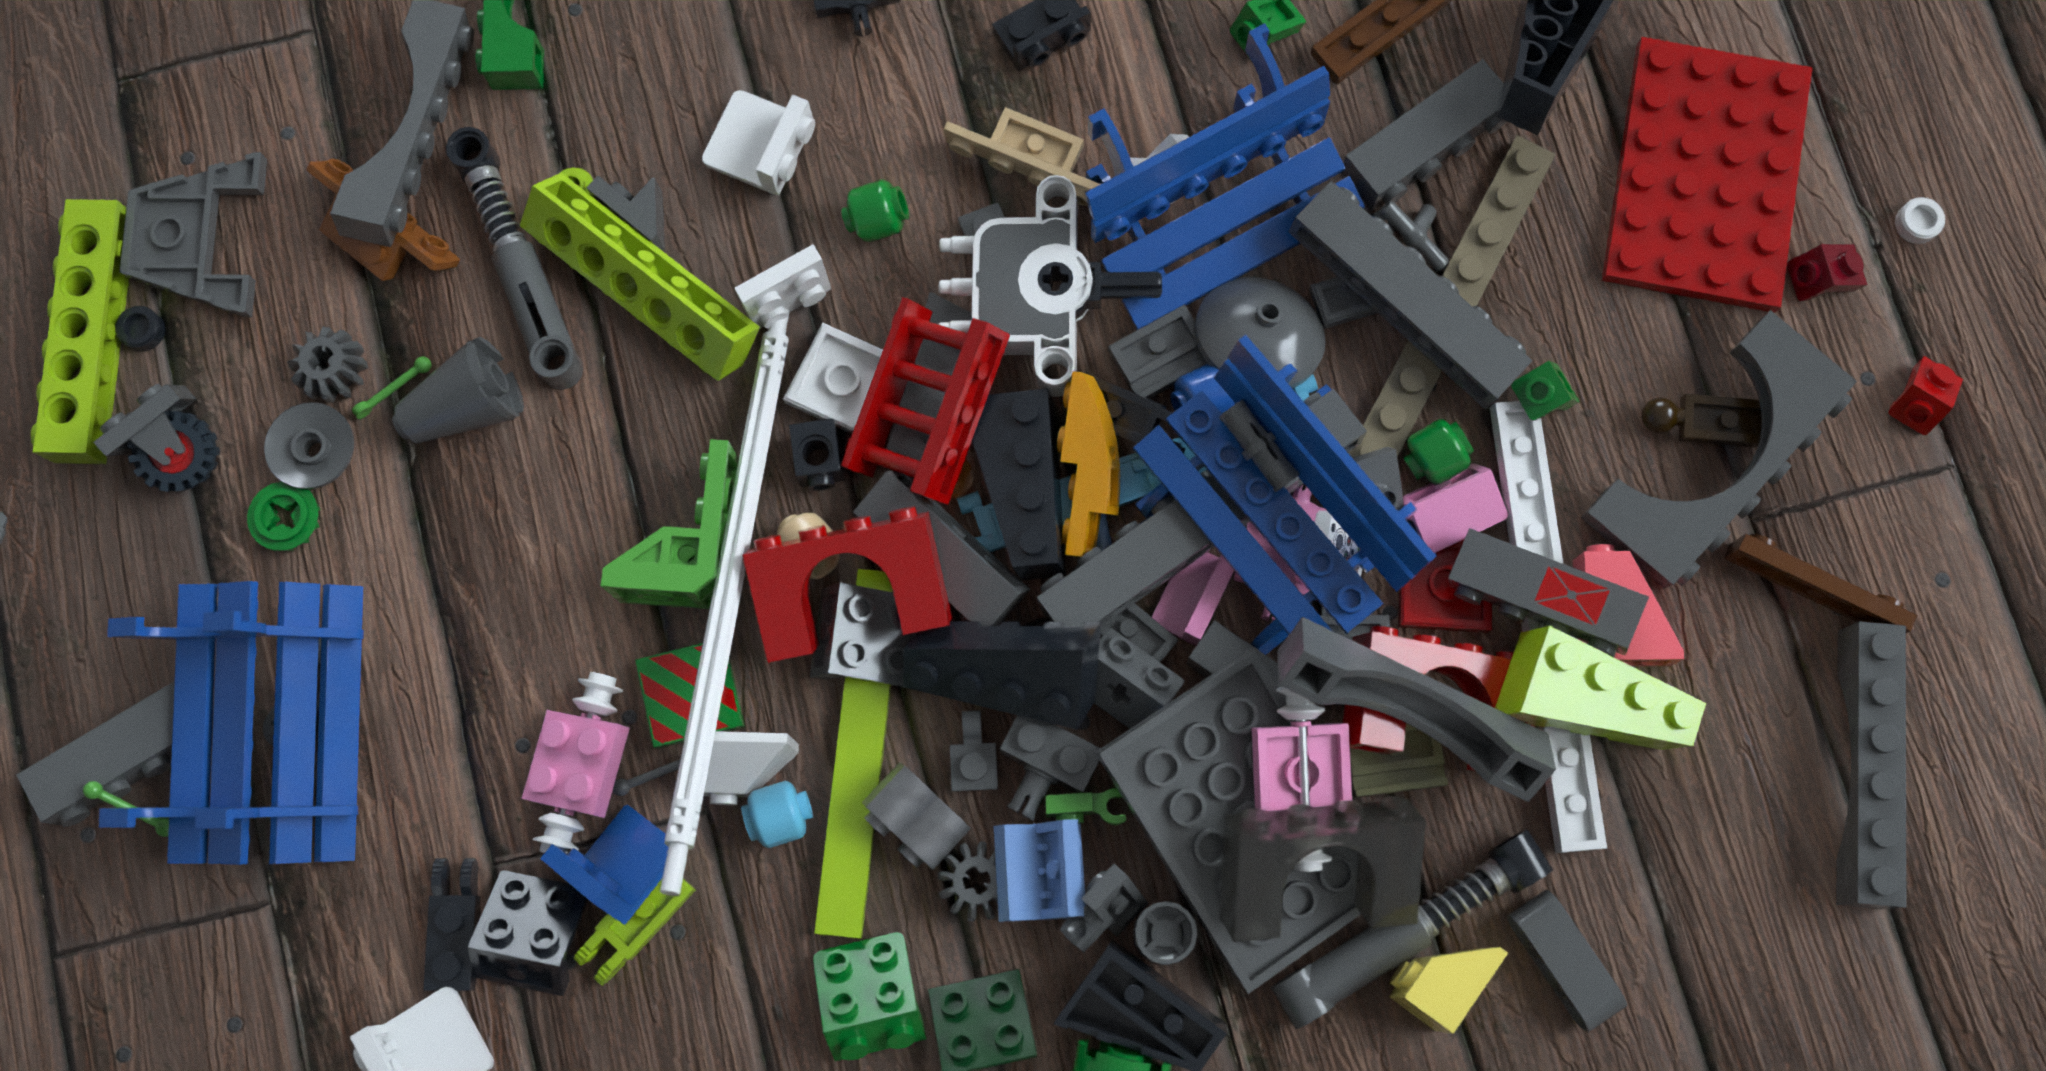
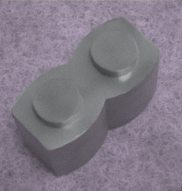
(915, 817)

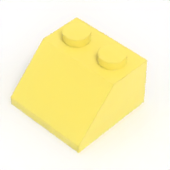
(1444, 985)

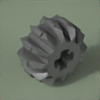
(313, 371)
(970, 896)

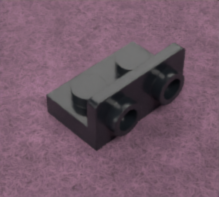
(1040, 29)

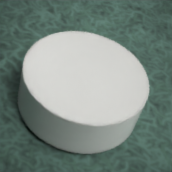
(1920, 220)

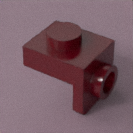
(1827, 270)

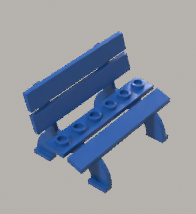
(1193, 163)
(1324, 468)
(292, 808)

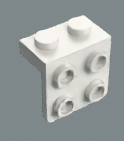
(759, 140)
(426, 1037)

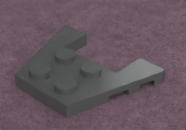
(174, 230)

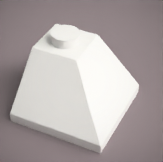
(745, 763)

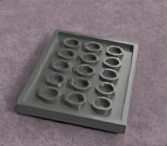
(1191, 770)

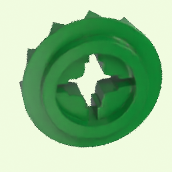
(263, 517)

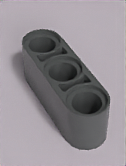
(1567, 961)

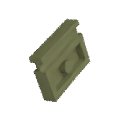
(1413, 769)

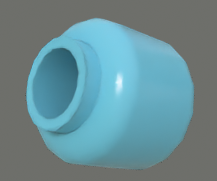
(776, 814)

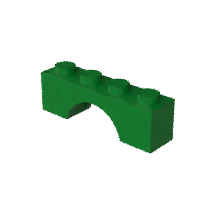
(509, 52)

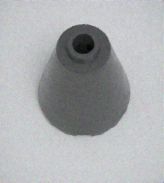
(460, 396)

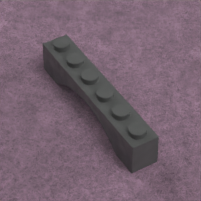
(376, 194)
(1340, 671)
(1874, 834)

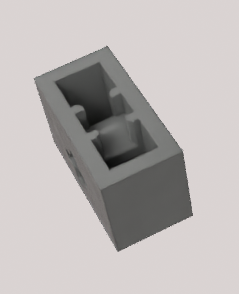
(1131, 681)

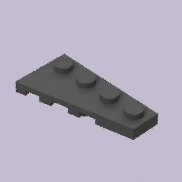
(922, 398)

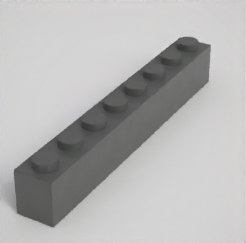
(1162, 544)

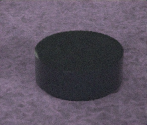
(140, 328)

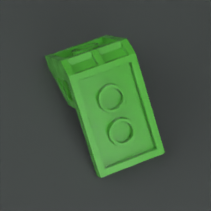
(661, 565)

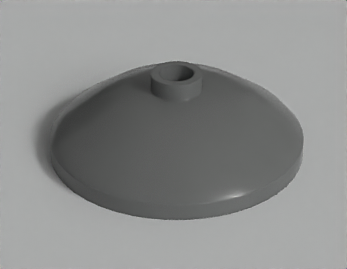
(1240, 309)

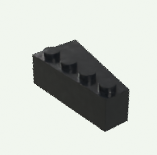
(1545, 55)

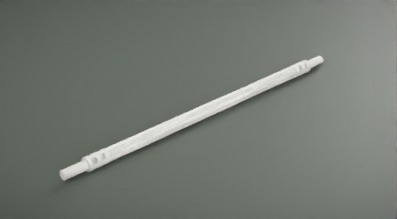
(724, 608)

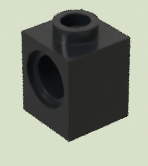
(812, 436)

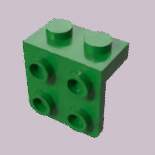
(867, 997)

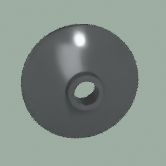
(293, 435)

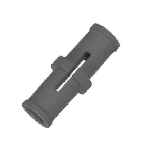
(1259, 445)

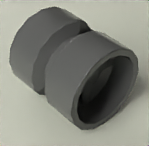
(1164, 933)

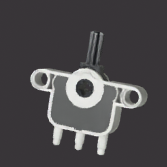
(1014, 279)

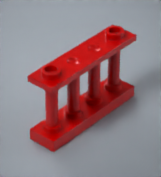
(959, 411)

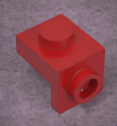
(1927, 396)

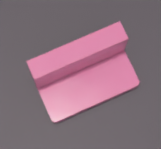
(1455, 506)
(1193, 597)

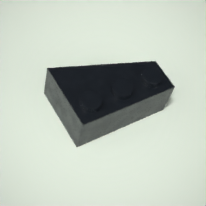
(1142, 1010)

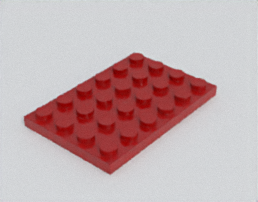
(1708, 174)

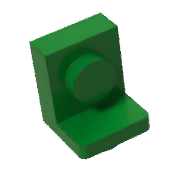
(1278, 15)
(1544, 391)

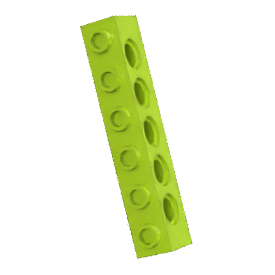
(639, 276)
(97, 348)

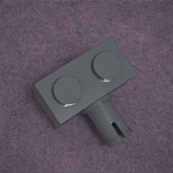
(1049, 758)

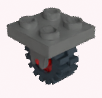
(167, 445)

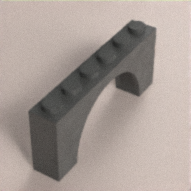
(1795, 394)

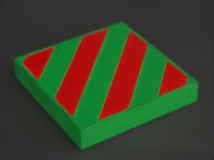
(668, 691)

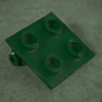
(982, 1022)

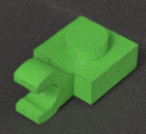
(1080, 804)

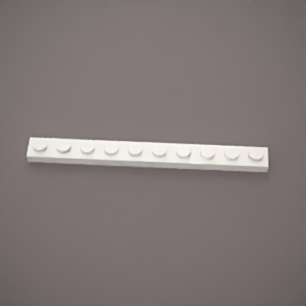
(1534, 527)

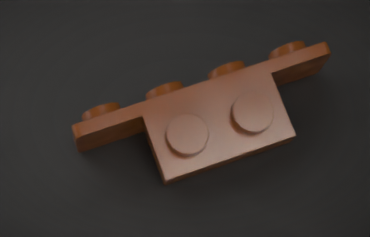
(380, 259)

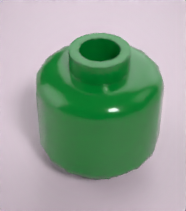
(875, 211)
(1438, 452)

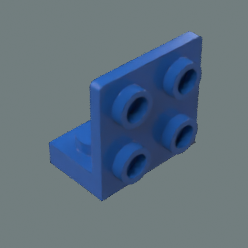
(618, 867)

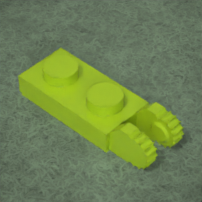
(635, 934)

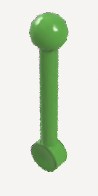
(364, 408)
(95, 790)

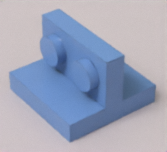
(1039, 871)

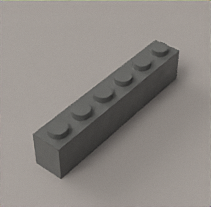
(1409, 294)

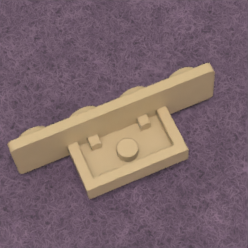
(1025, 147)

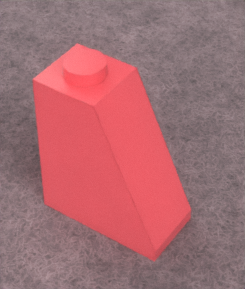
(1654, 638)

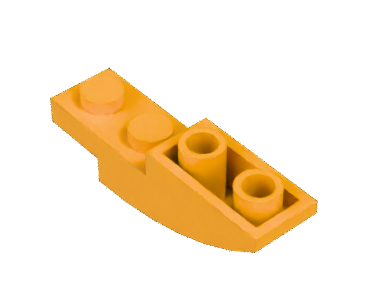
(1091, 445)

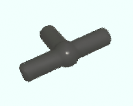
(1415, 232)

